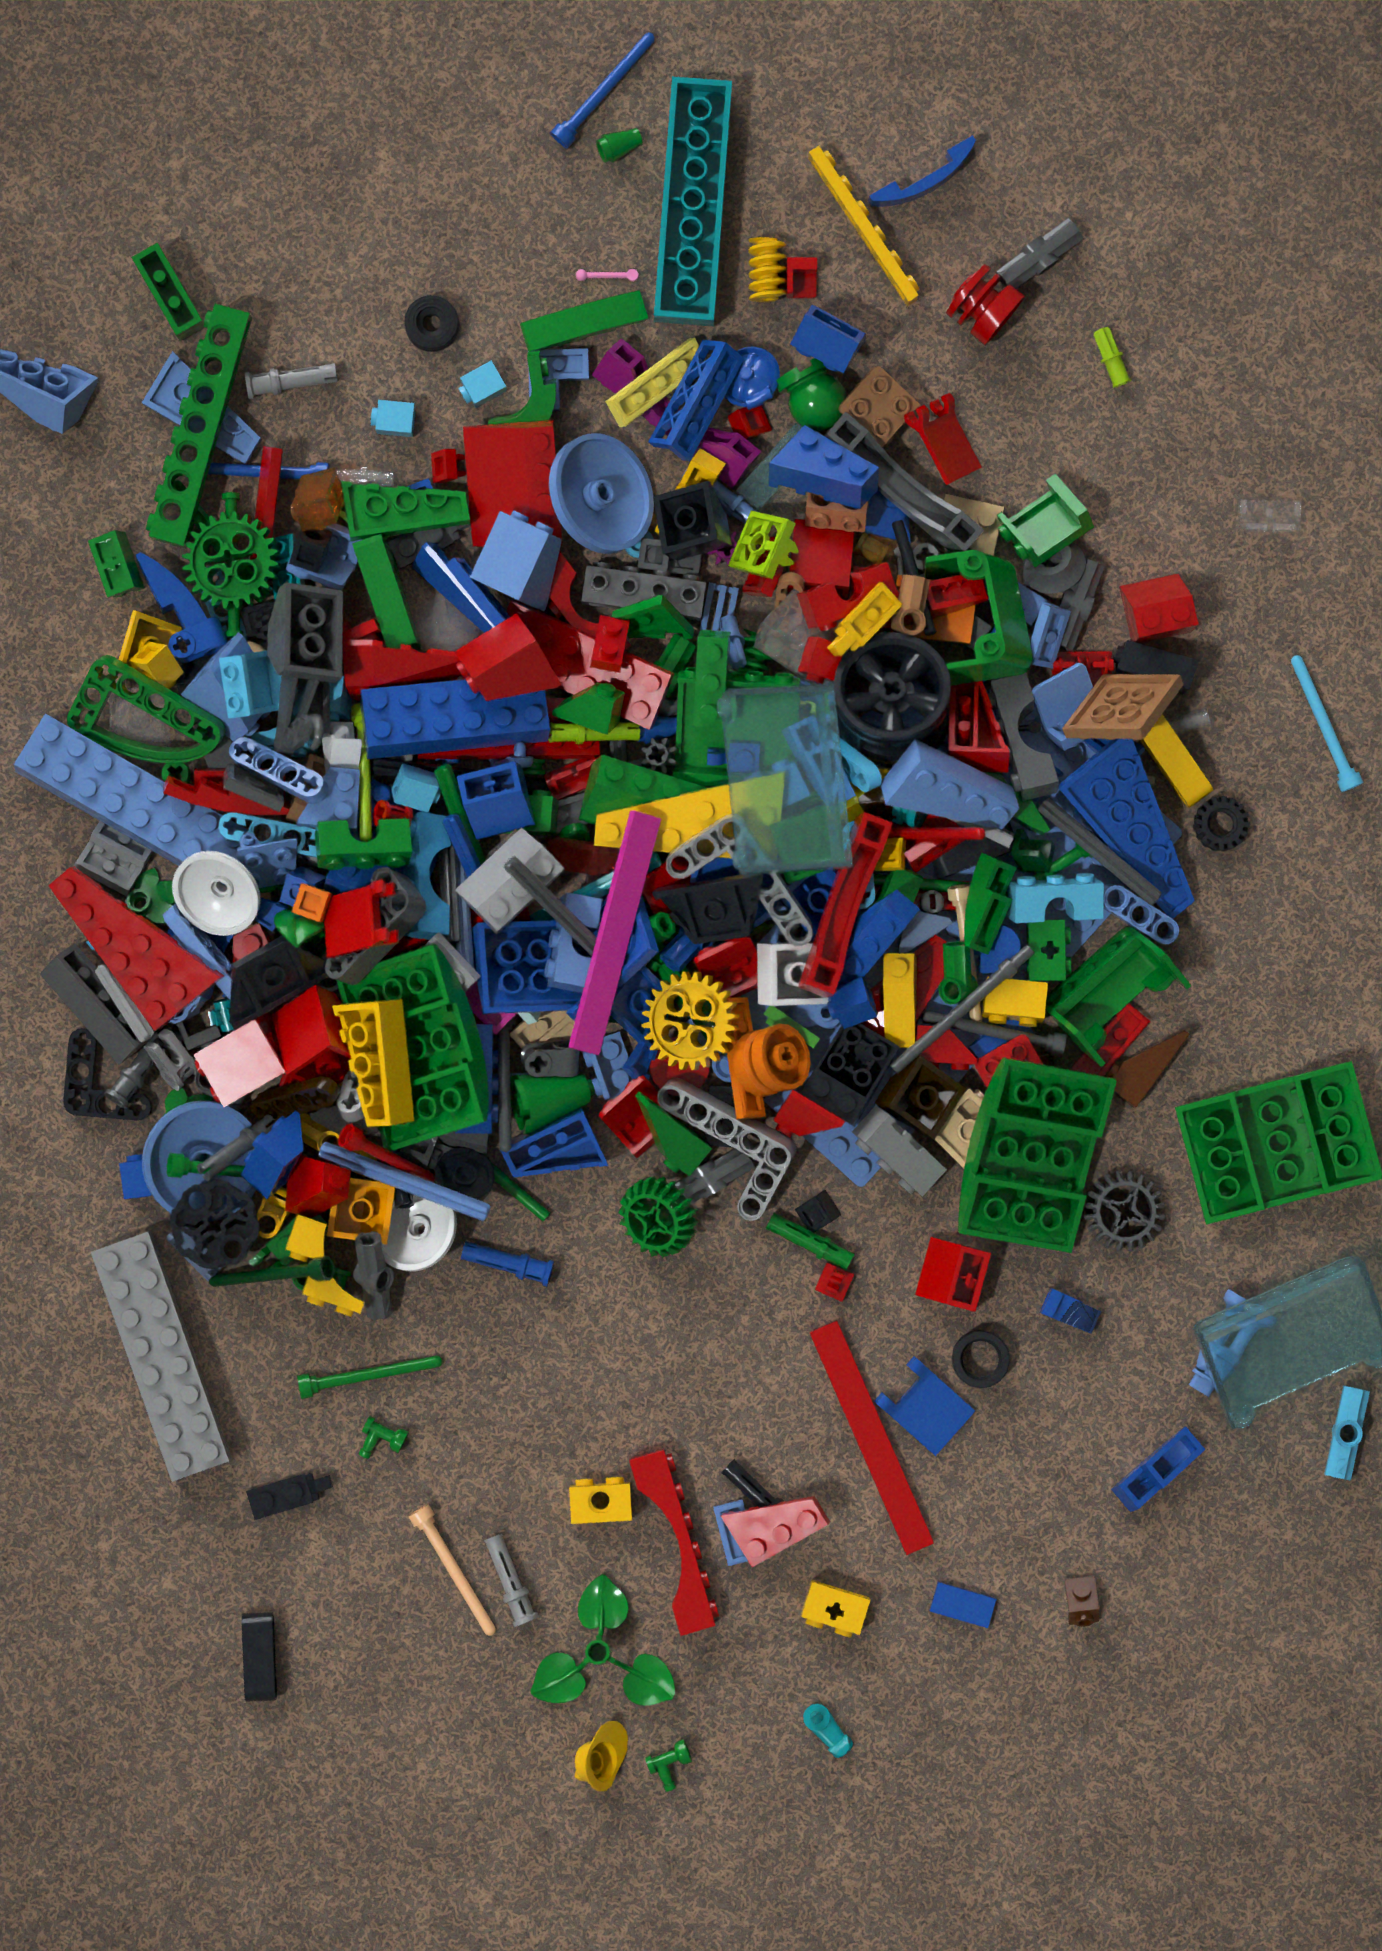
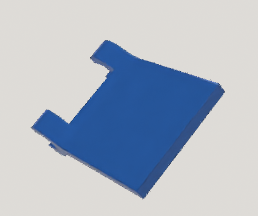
(928, 1409)

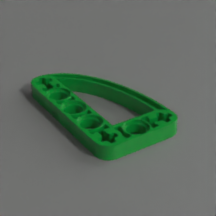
(141, 699)

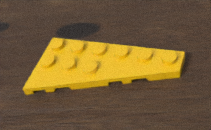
(680, 819)

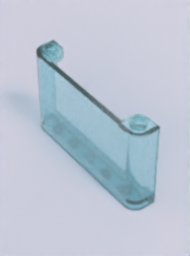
(785, 779)
(1291, 1337)

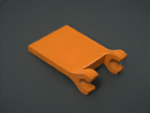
(952, 627)

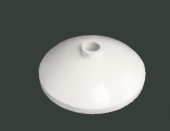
(210, 903)
(416, 1251)

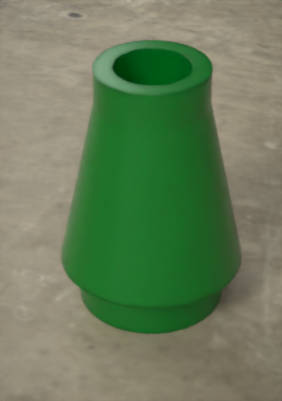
(617, 144)

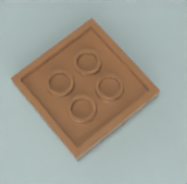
(1123, 706)

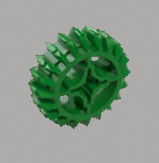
(647, 1218)

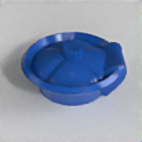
(755, 378)

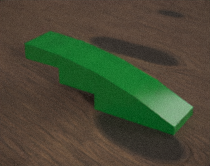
(584, 321)

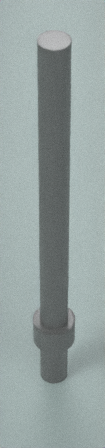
(1006, 969)

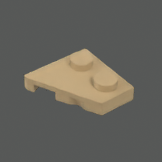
(548, 1028)

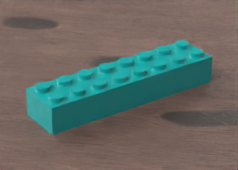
(692, 201)

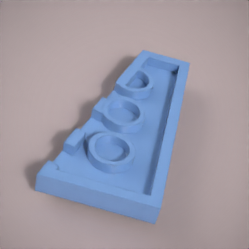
(166, 396)

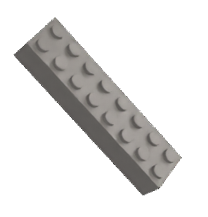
(161, 1356)

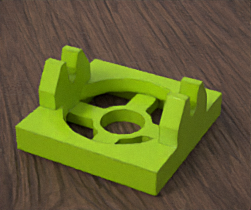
(745, 553)

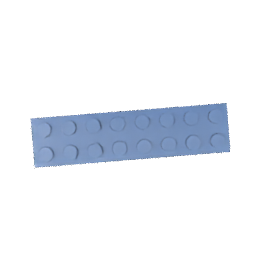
(120, 794)

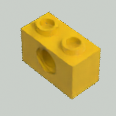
(585, 1511)

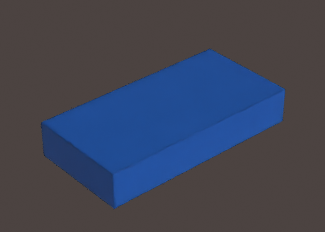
(962, 1604)

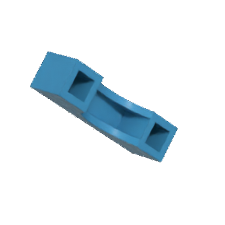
(427, 839)

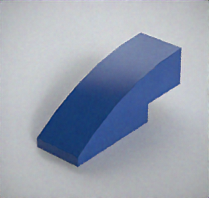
(170, 592)
(1158, 1469)

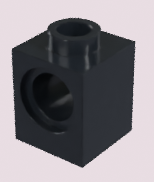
(311, 549)

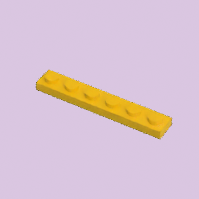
(858, 214)

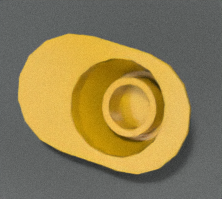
(602, 1757)

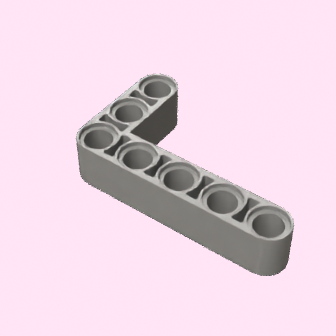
(767, 895)
(736, 1138)

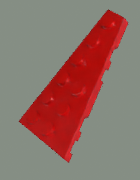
(141, 956)

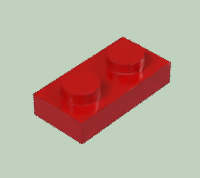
(609, 643)

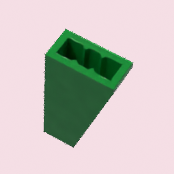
(386, 592)

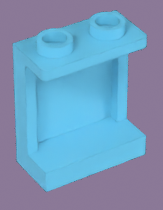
(250, 684)

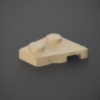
(985, 516)

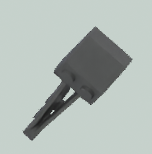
(306, 646)

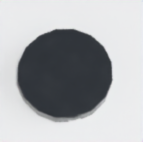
(465, 1172)

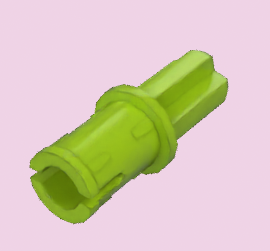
(1111, 357)

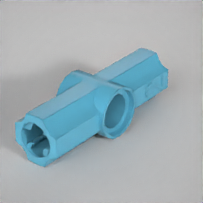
(1343, 1453)

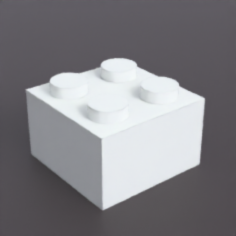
(780, 973)

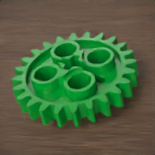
(234, 587)

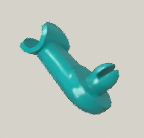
(825, 1727)

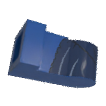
(1070, 1311)

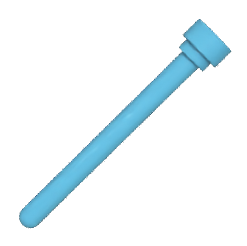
(1347, 776)

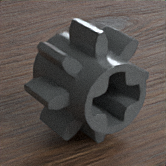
(667, 759)

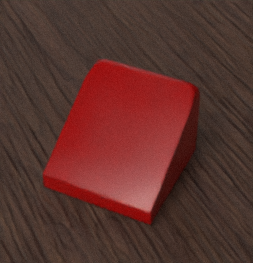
(749, 422)

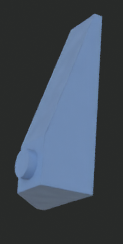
(44, 392)

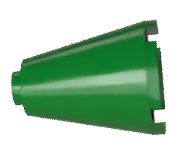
(548, 1098)

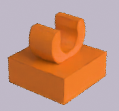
(311, 902)

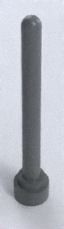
(1052, 1043)
(504, 1086)

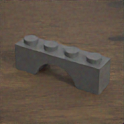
(1033, 770)

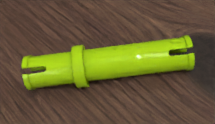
(573, 732)

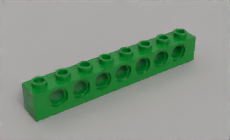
(219, 320)

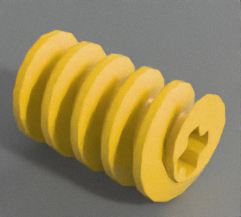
(766, 269)

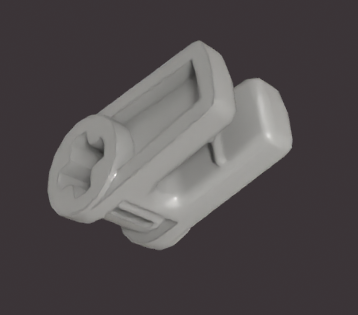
(180, 1065)

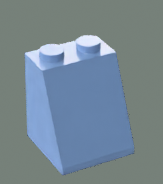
(519, 559)
(208, 692)

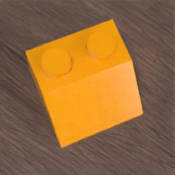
(365, 1210)

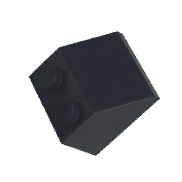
(691, 521)

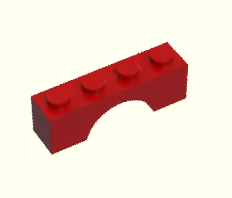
(560, 598)

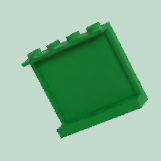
(695, 741)

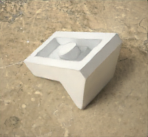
(341, 748)

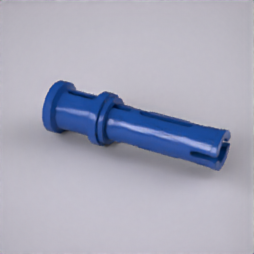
(521, 1265)

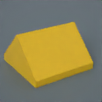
(144, 629)

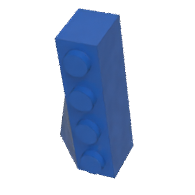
(875, 932)

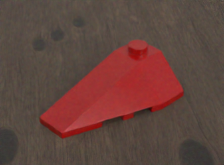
(373, 666)

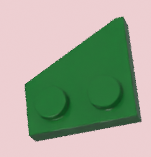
(654, 619)

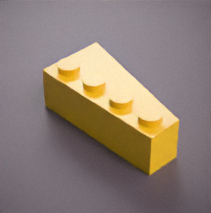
(379, 1059)

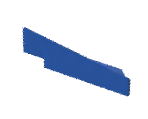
(454, 583)

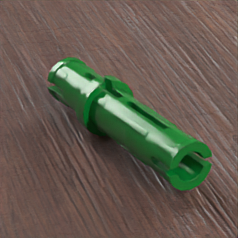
(814, 1243)

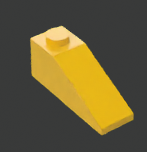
(900, 998)

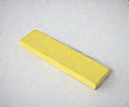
(652, 384)

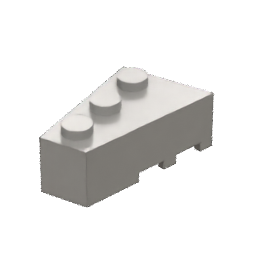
(898, 1152)

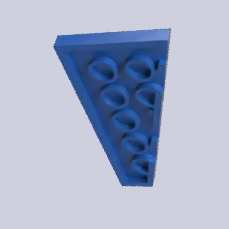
(1123, 811)

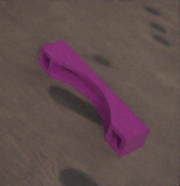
(624, 364)

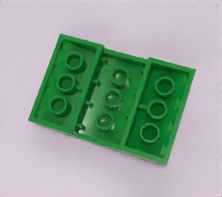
(441, 1041)
(1279, 1142)
(1032, 1154)

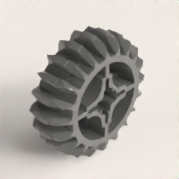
(1101, 1199)

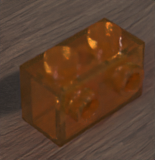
(317, 500)

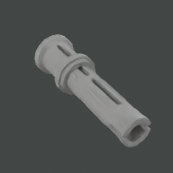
(276, 381)
(519, 1594)

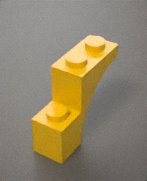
(308, 1241)

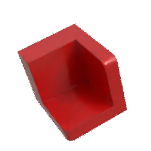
(801, 277)

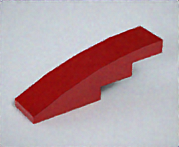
(948, 596)
(215, 796)

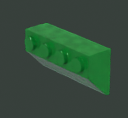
(620, 784)

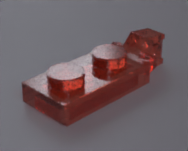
(581, 855)

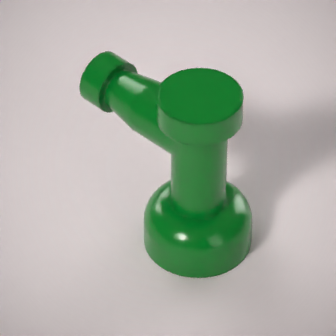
(375, 1431)
(661, 1762)

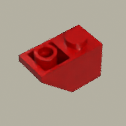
(946, 1050)

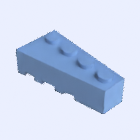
(947, 788)

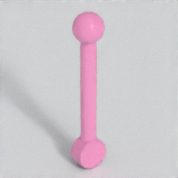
(631, 275)

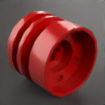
(984, 304)

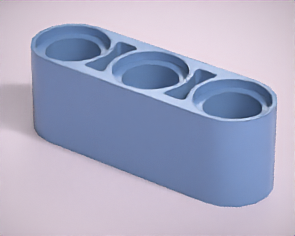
(1150, 920)

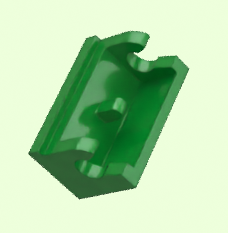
(116, 563)

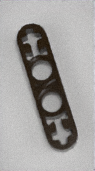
(300, 1096)

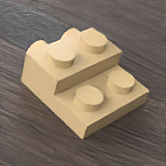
(958, 1128)

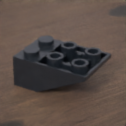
(850, 1072)

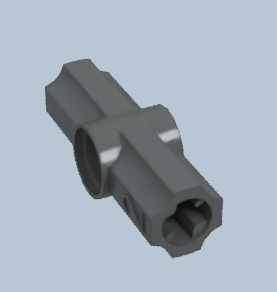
(1040, 254)
(1079, 601)
(715, 1175)
(373, 1275)

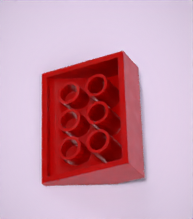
(509, 472)

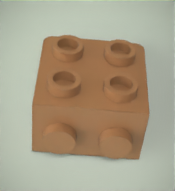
(879, 405)

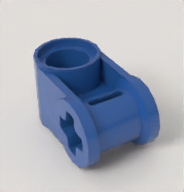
(202, 640)

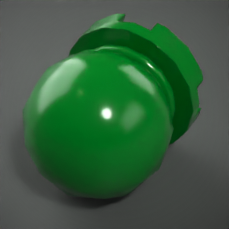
(813, 396)

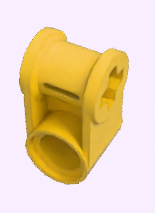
(274, 1208)

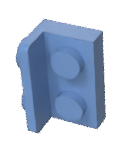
(608, 1067)

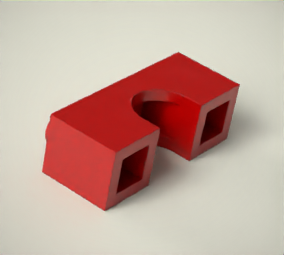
(824, 606)

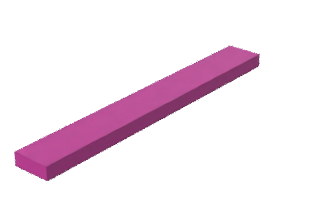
(614, 932)

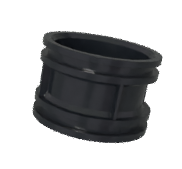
(892, 665)

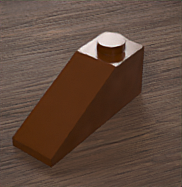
(1141, 1071)

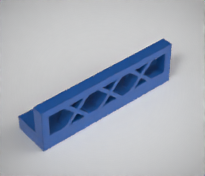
(701, 399)

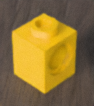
(157, 663)

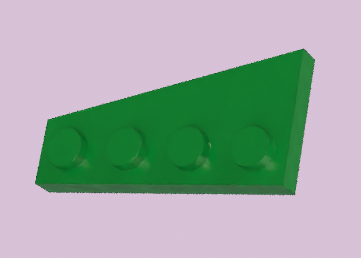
(400, 510)

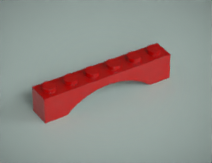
(834, 930)
(691, 1603)

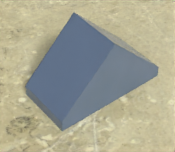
(921, 929)

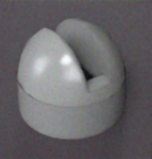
(925, 902)

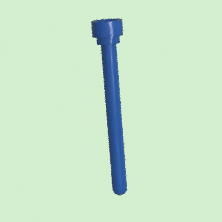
(565, 132)
(254, 470)

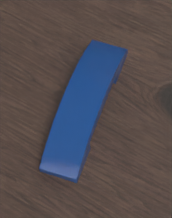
(892, 195)

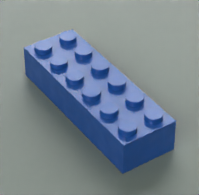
(447, 719)

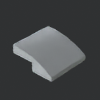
(113, 859)

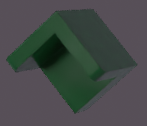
(1032, 854)

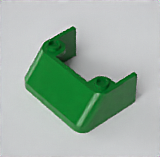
(997, 653)
(1107, 985)

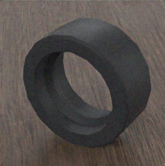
(999, 1372)

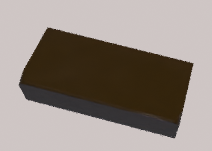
(874, 804)

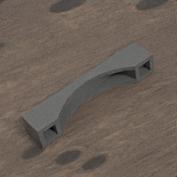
(934, 515)

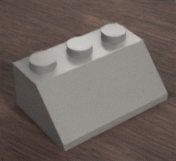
(495, 892)

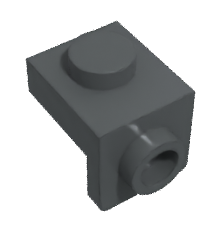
(197, 1040)

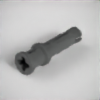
(132, 1076)

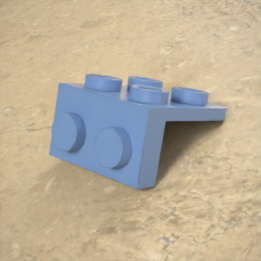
(339, 562)
(1058, 700)

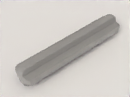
(125, 1005)

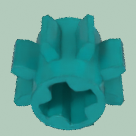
(221, 1015)

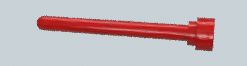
(937, 833)
(354, 1139)

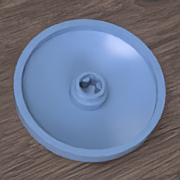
(601, 493)
(198, 1132)

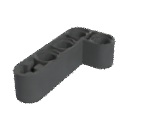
(396, 913)

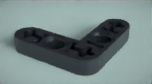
(93, 1097)

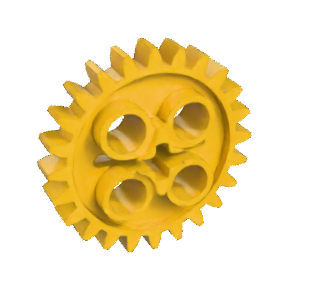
(686, 1047)

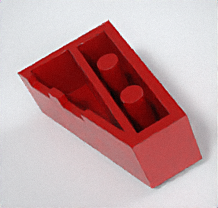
(973, 730)

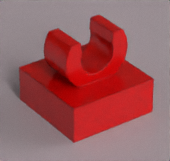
(445, 465)
(834, 1282)

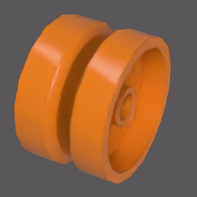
(771, 1060)

